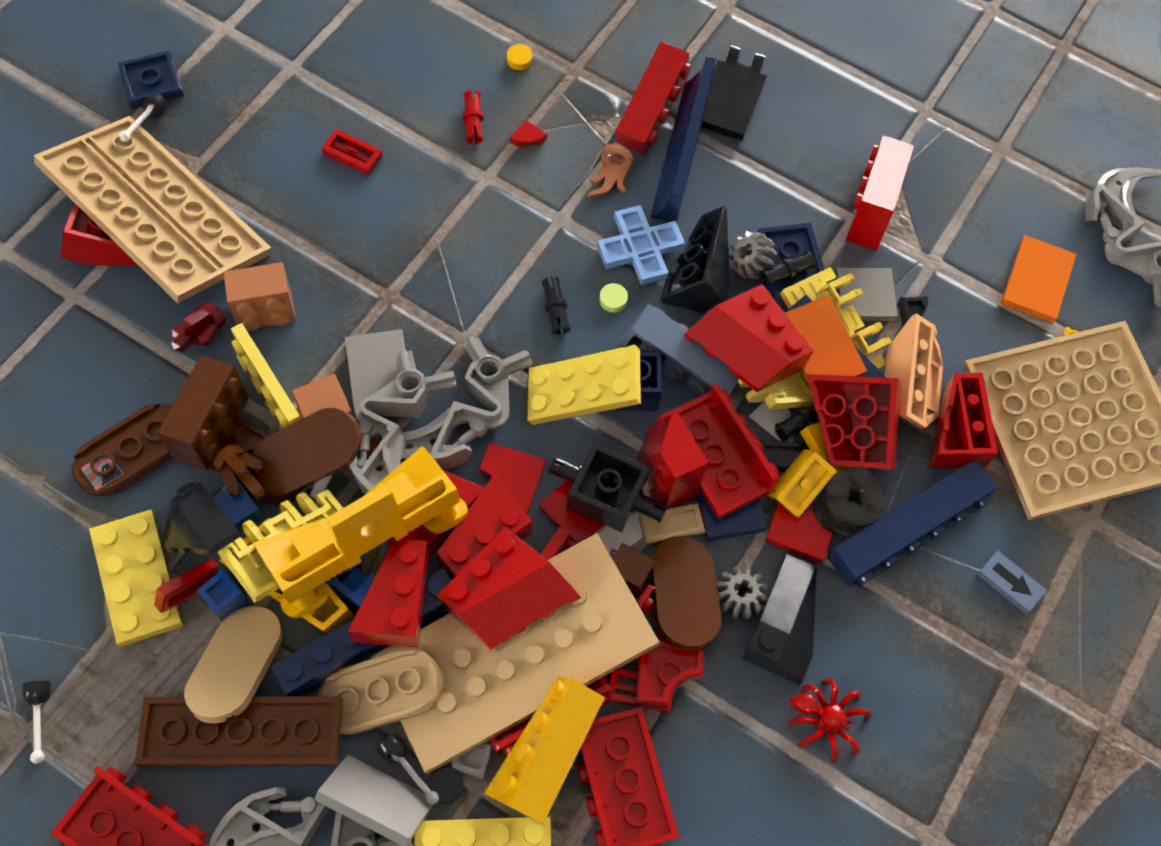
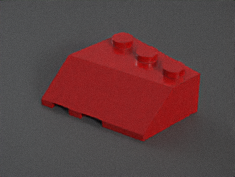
(753, 339)

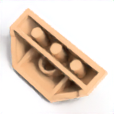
(918, 364)

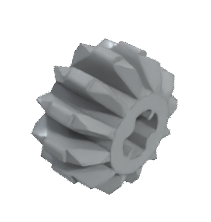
(752, 254)
(753, 593)

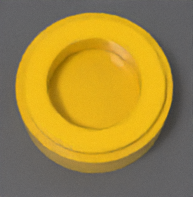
(519, 57)

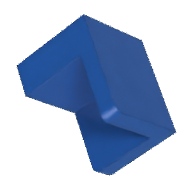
(238, 507)
(353, 587)
(222, 595)

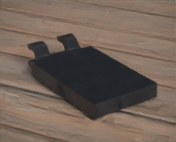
(733, 95)

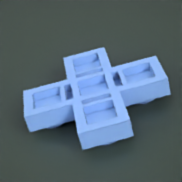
(640, 245)

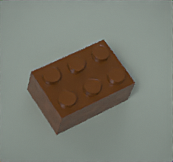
(203, 413)

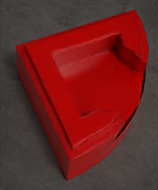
(528, 135)

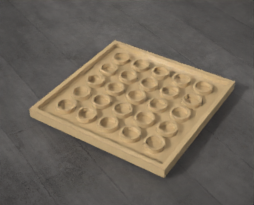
(1074, 418)

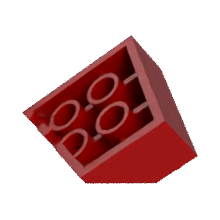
(858, 419)
(673, 460)
(505, 590)

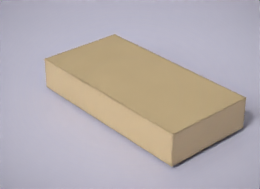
(676, 522)

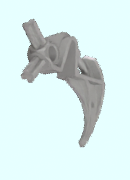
(1116, 205)
(489, 390)
(397, 401)
(251, 810)

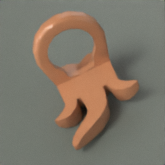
(612, 170)

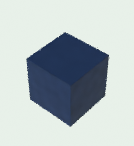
(650, 383)

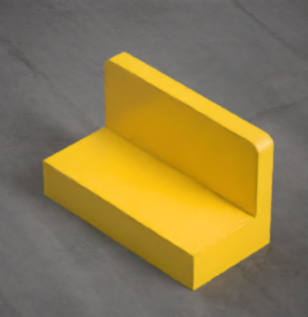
(802, 482)

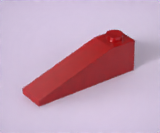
(88, 244)

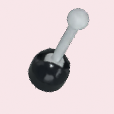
(153, 105)
(36, 694)

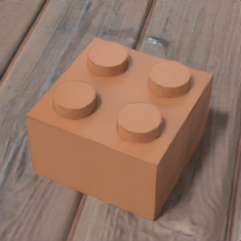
(260, 296)

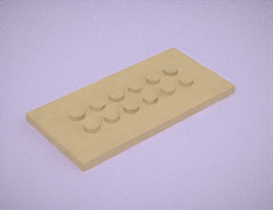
(153, 208)
(505, 685)

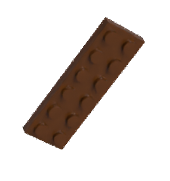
(266, 734)

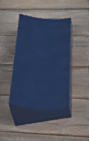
(683, 144)

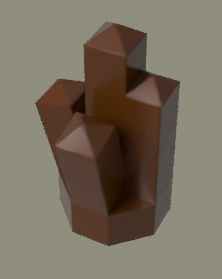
(236, 466)

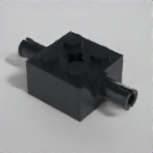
(613, 505)

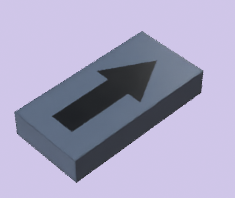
(1011, 582)

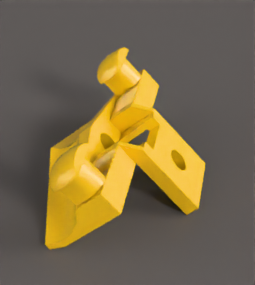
(313, 553)

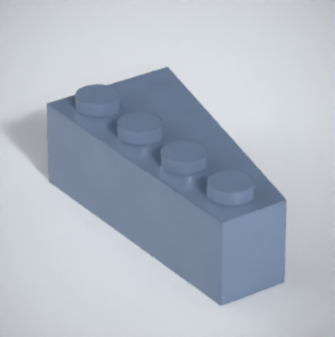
(679, 357)

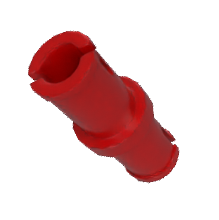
(473, 117)

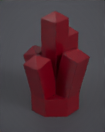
(198, 327)

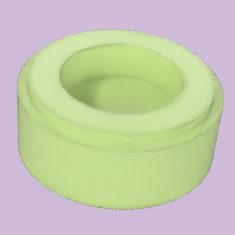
(613, 298)

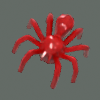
(829, 717)

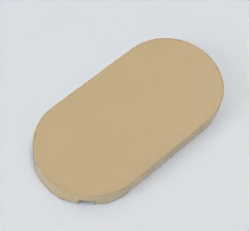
(233, 664)
(385, 689)

